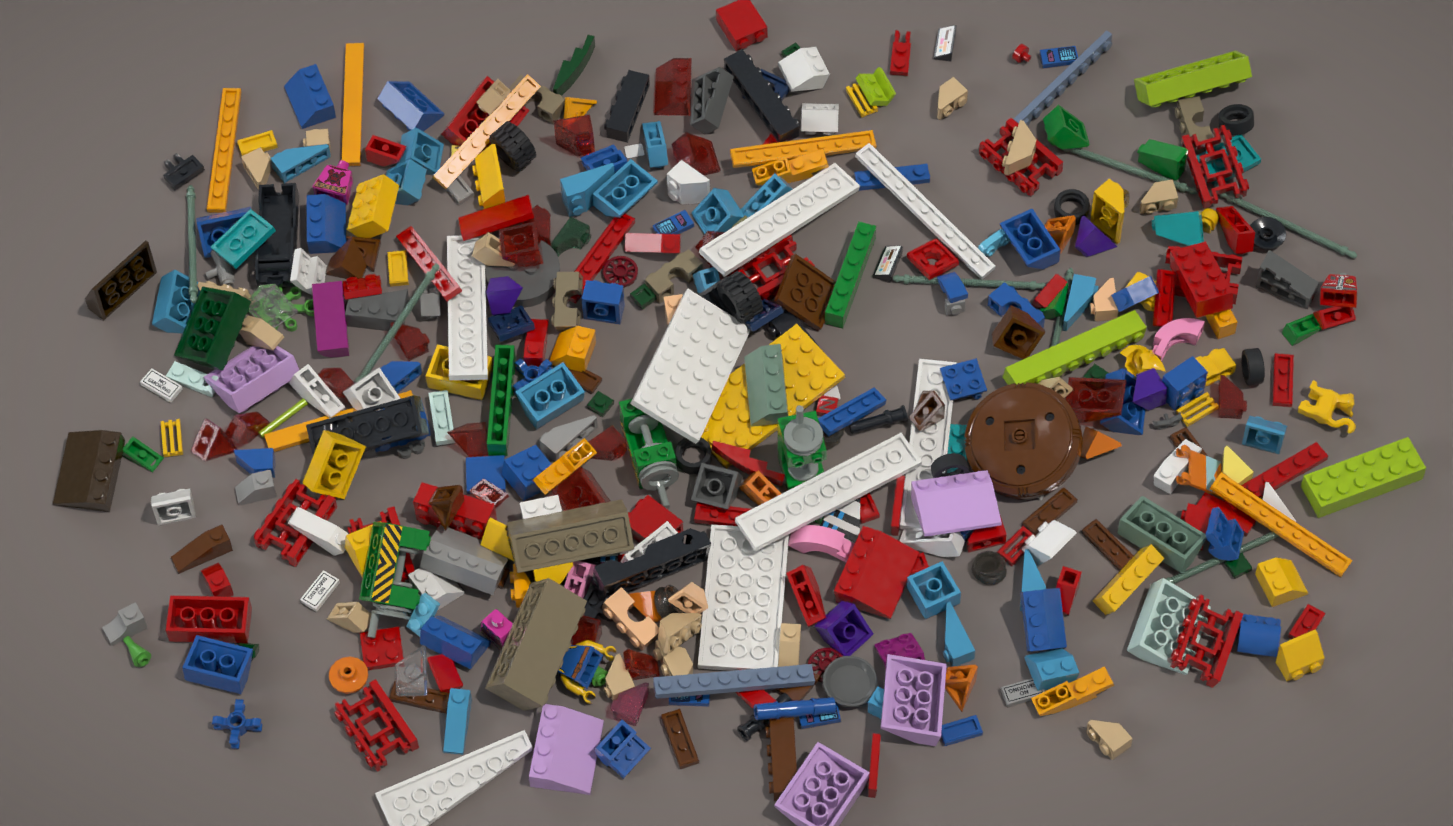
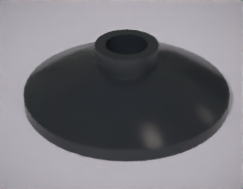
(1268, 227)

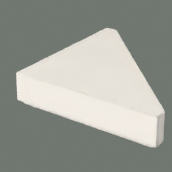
(1273, 499)

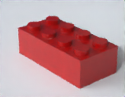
(1201, 279)
(470, 518)
(210, 617)

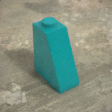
(1180, 227)

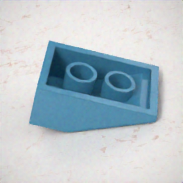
(579, 188)

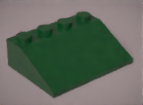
(213, 328)

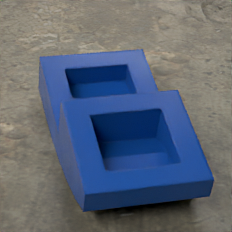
(953, 287)

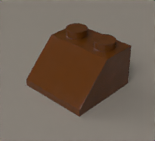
(1017, 333)

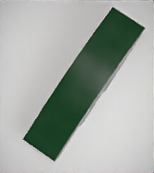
(572, 69)

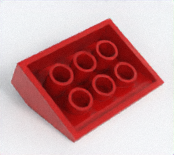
(471, 116)
(876, 573)

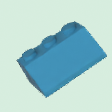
(623, 190)
(173, 303)
(550, 395)

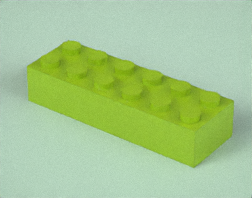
(1193, 78)
(1363, 477)

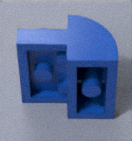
(603, 157)
(1224, 536)
(1259, 635)
(622, 749)

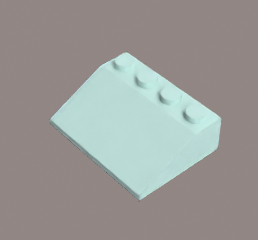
(1161, 624)

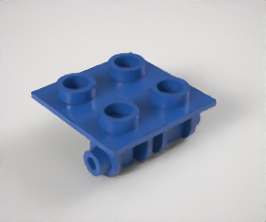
(963, 380)

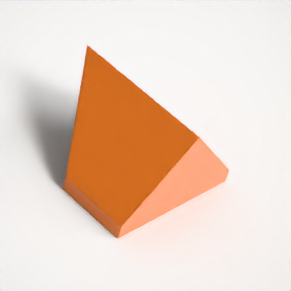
(1061, 229)
(1097, 443)
(646, 604)
(960, 683)

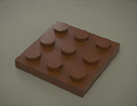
(805, 292)

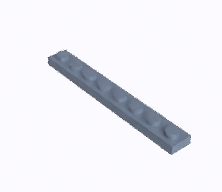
(1067, 77)
(733, 681)

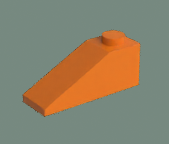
(759, 488)

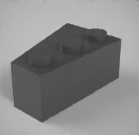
(709, 99)
(1286, 281)
(376, 310)

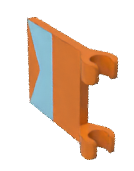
(1202, 470)

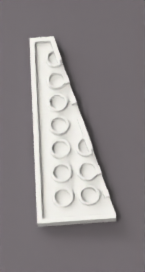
(437, 791)

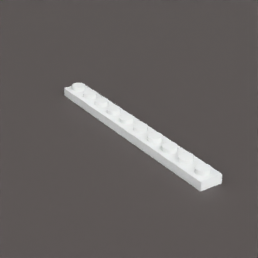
(925, 211)

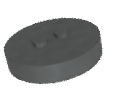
(535, 280)

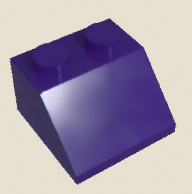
(844, 628)

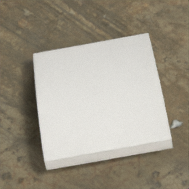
(307, 271)

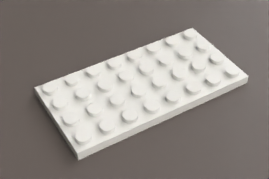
(691, 366)
(743, 602)

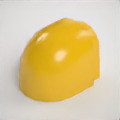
(1209, 220)

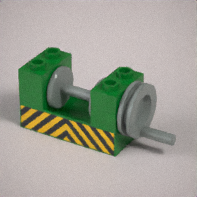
(800, 447)
(648, 450)
(385, 569)

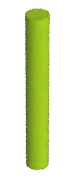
(282, 418)

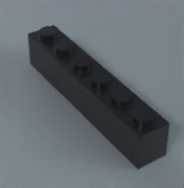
(762, 97)

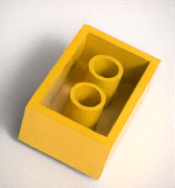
(373, 207)
(438, 376)

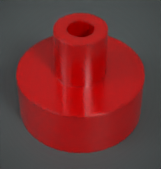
(1021, 53)

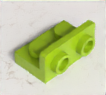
(876, 87)

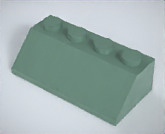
(766, 385)
(1172, 537)

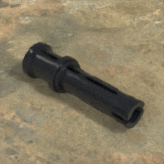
(887, 418)
(753, 725)

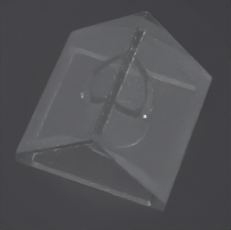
(271, 305)
(412, 674)

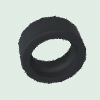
(1237, 111)
(1072, 195)
(1252, 366)
(949, 461)
(687, 467)

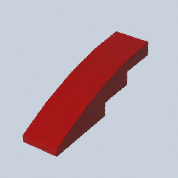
(740, 458)

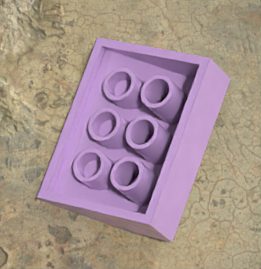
(252, 376)
(955, 503)
(913, 699)
(565, 750)
(822, 789)

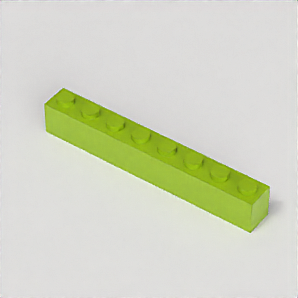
(1077, 350)

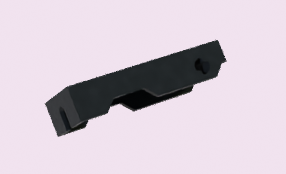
(276, 254)
(371, 427)
(658, 562)

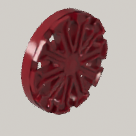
(620, 271)
(824, 661)

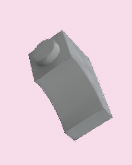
(430, 302)
(126, 623)

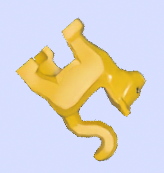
(1326, 403)

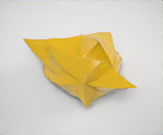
(1140, 359)

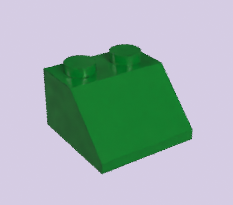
(1065, 129)

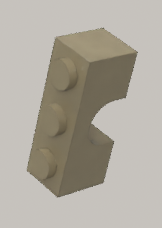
(550, 105)
(1190, 112)
(682, 266)
(566, 285)

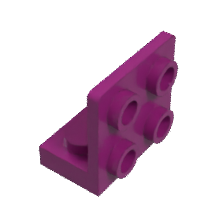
(903, 646)

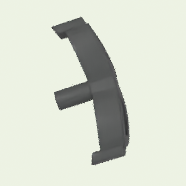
(1163, 424)
(416, 448)

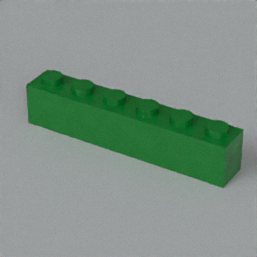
(850, 275)
(501, 400)

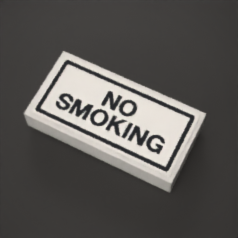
(161, 385)
(319, 591)

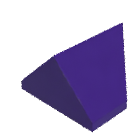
(1091, 239)
(502, 294)
(1149, 390)

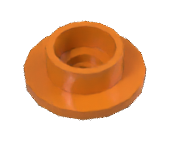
(348, 682)

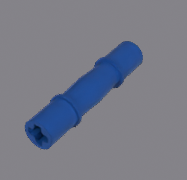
(794, 708)

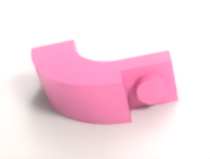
(1177, 331)
(821, 539)

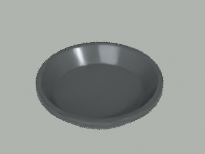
(850, 681)

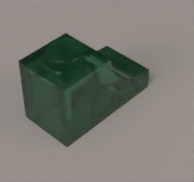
(572, 235)

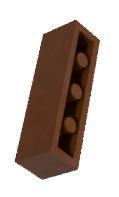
(782, 753)

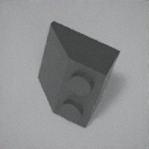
(716, 486)

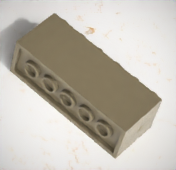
(570, 535)
(536, 644)

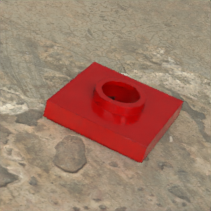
(932, 250)

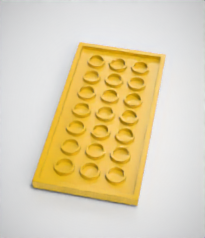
(807, 377)

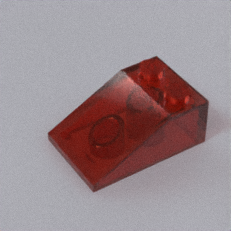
(1096, 398)

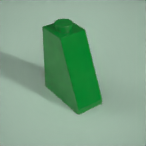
(1163, 158)

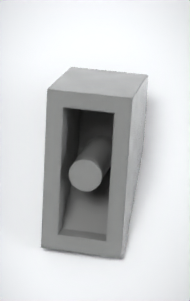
(256, 488)

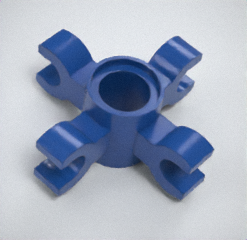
(530, 371)
(237, 716)

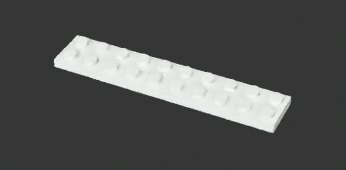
(779, 219)
(467, 312)
(930, 442)
(828, 491)

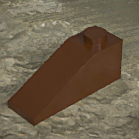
(202, 549)

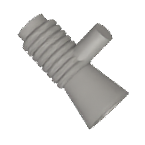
(222, 270)

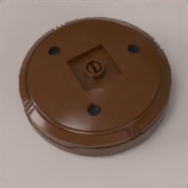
(1024, 440)

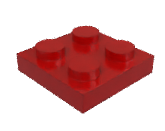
(362, 287)
(383, 650)

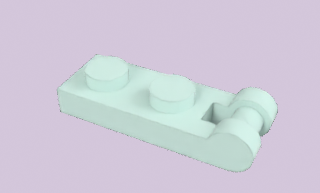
(190, 378)

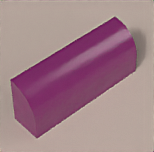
(330, 319)

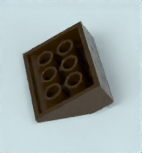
(122, 282)
(89, 470)

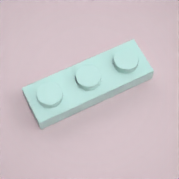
(441, 417)

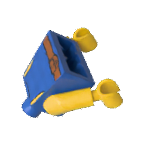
(581, 664)

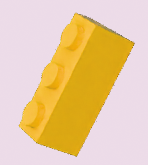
(489, 178)
(1108, 210)
(333, 465)

